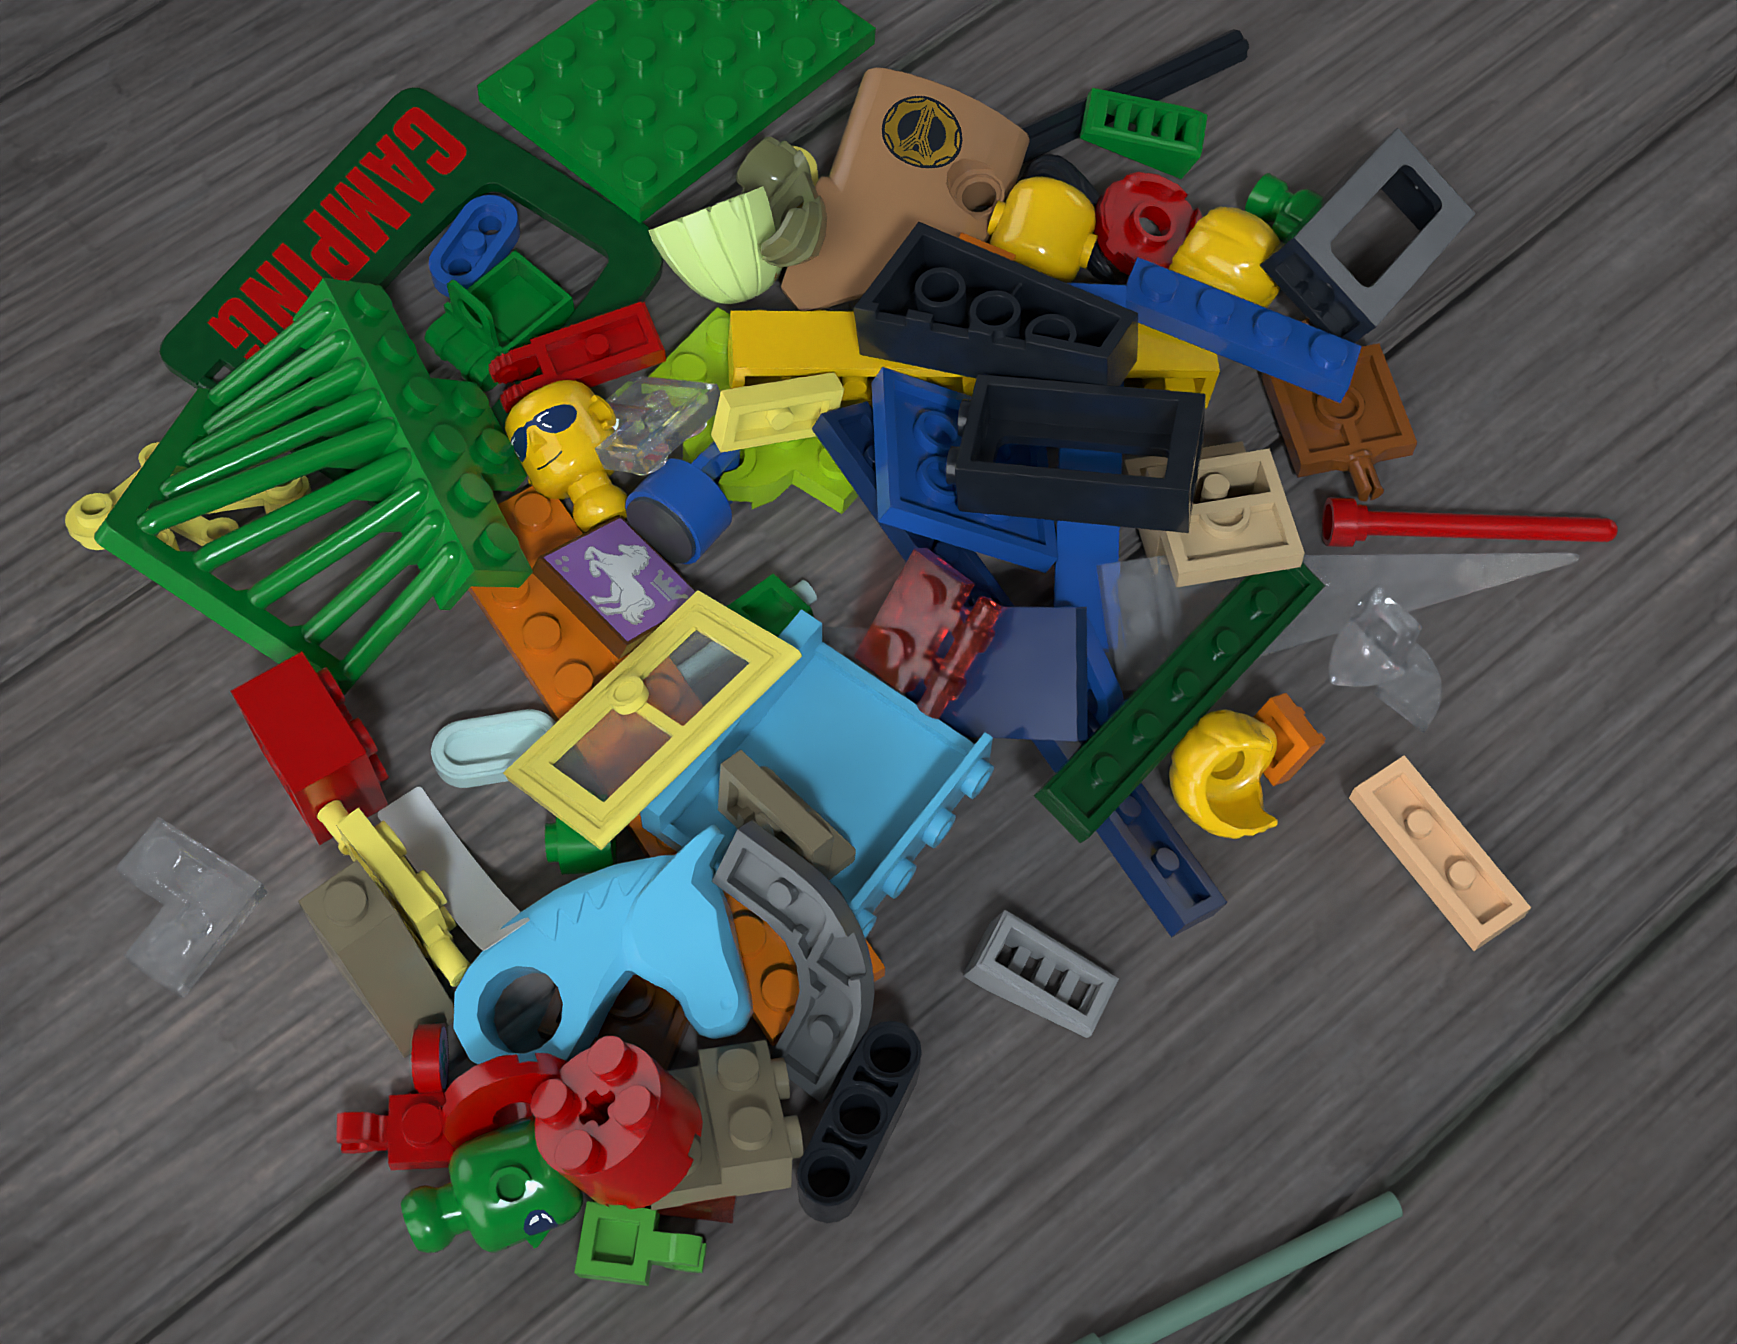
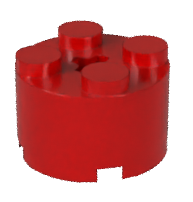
(617, 1124)

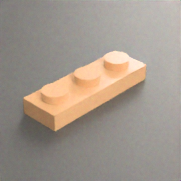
(1439, 853)

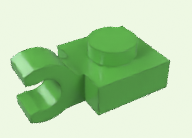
(625, 1243)

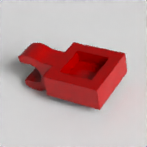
(409, 1132)

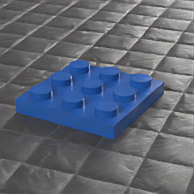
(912, 440)

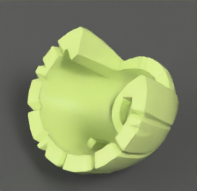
(720, 248)

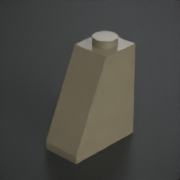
(376, 955)

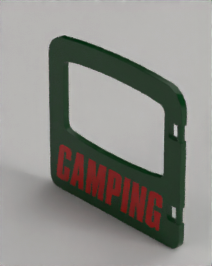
(376, 213)

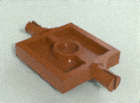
(1349, 434)

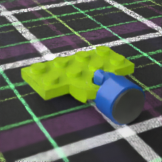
(689, 499)

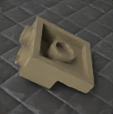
(744, 1136)

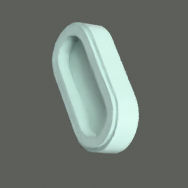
(483, 747)

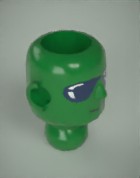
(496, 1192)

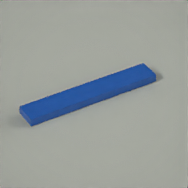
(1083, 544)

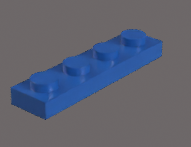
(1241, 330)

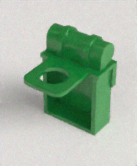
(497, 316)

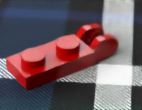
(582, 352)

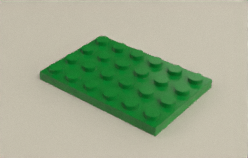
(668, 89)

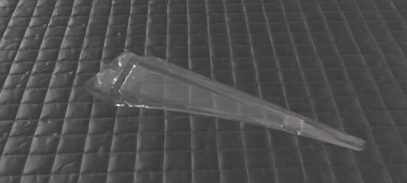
(1151, 616)

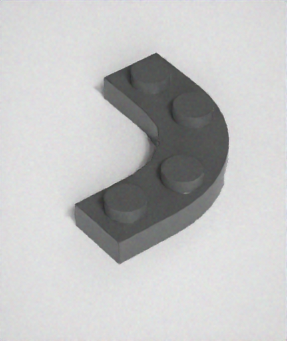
(825, 945)

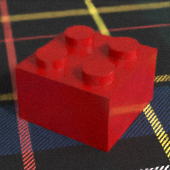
(312, 741)

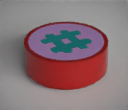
(430, 1058)

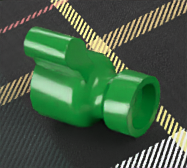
(1276, 204)

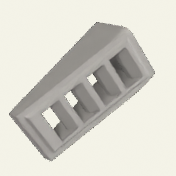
(1030, 994)

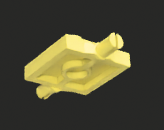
(411, 894)

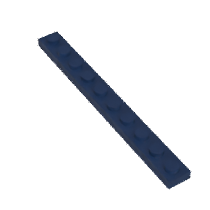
(1138, 829)

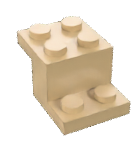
(1236, 521)

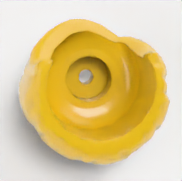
(1227, 254)
(1220, 771)

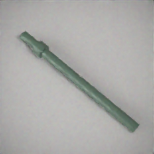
(1254, 1274)

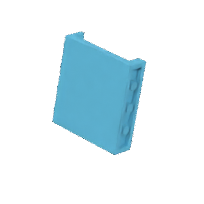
(852, 755)

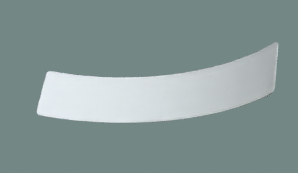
(434, 847)

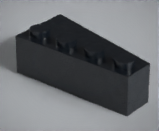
(983, 314)

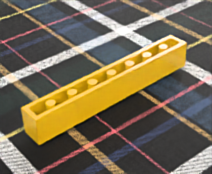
(809, 343)

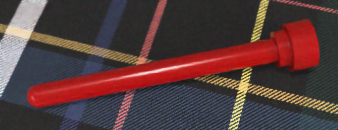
(1350, 522)

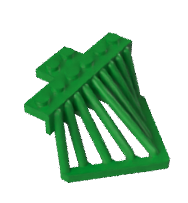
(419, 451)

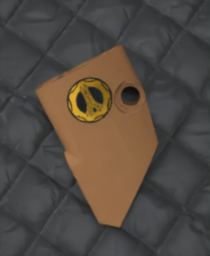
(902, 160)

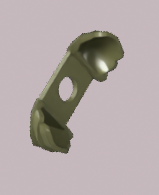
(787, 185)

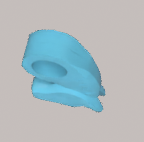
(597, 932)

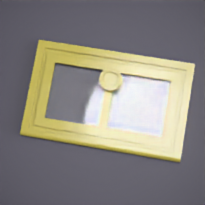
(651, 717)

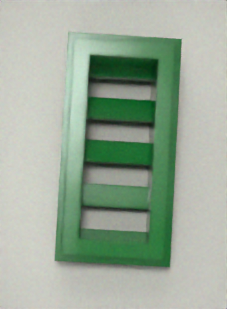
(1178, 130)

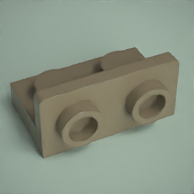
(761, 796)

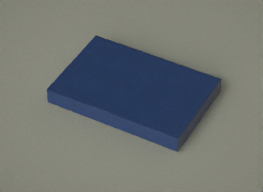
(1027, 680)

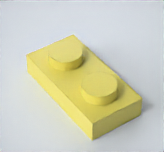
(773, 411)

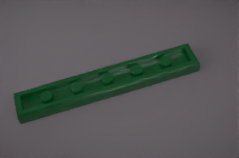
(1174, 698)

